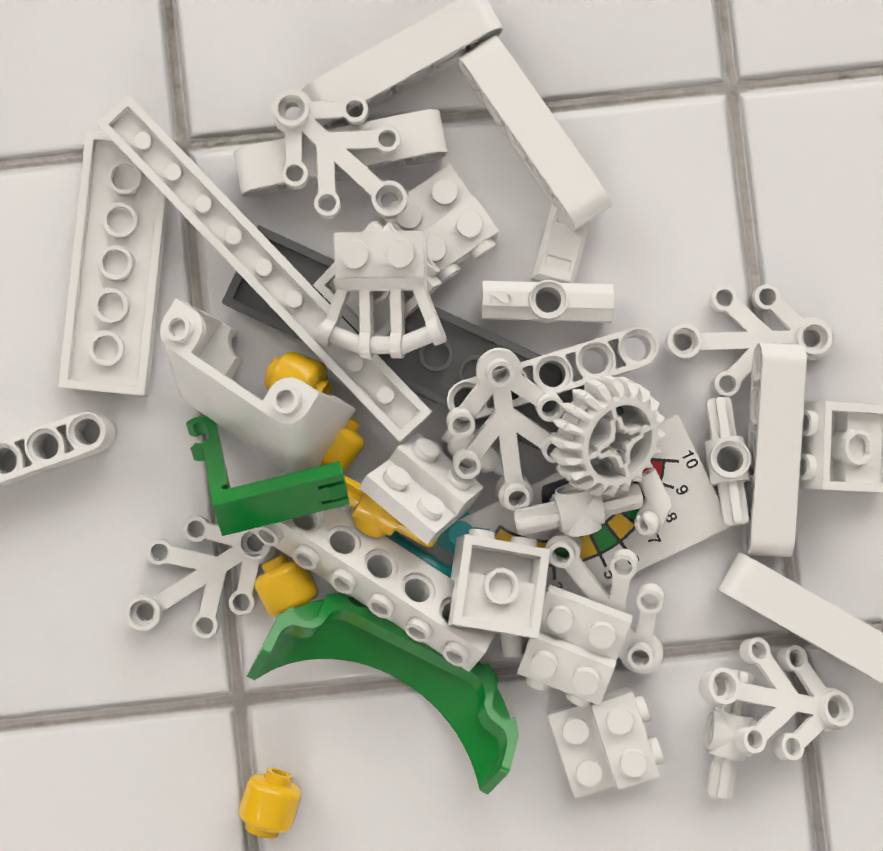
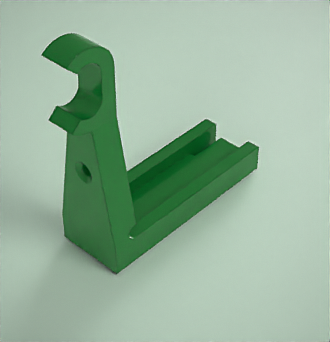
(268, 499)

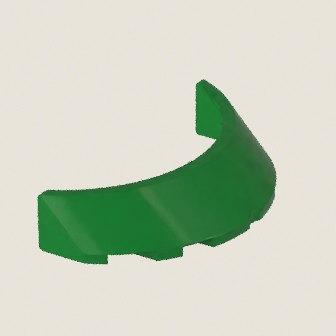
(350, 632)

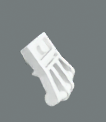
(381, 263)

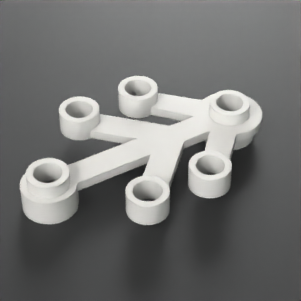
(333, 149)
(755, 333)
(503, 424)
(209, 571)
(635, 639)
(781, 698)

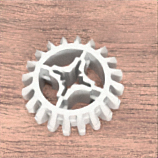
(595, 430)

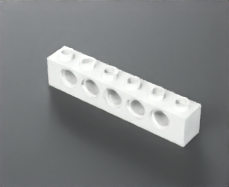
(386, 596)

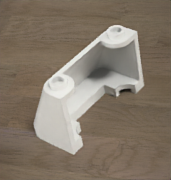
(288, 426)

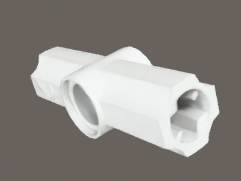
(575, 301)

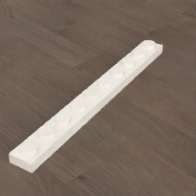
(259, 263)

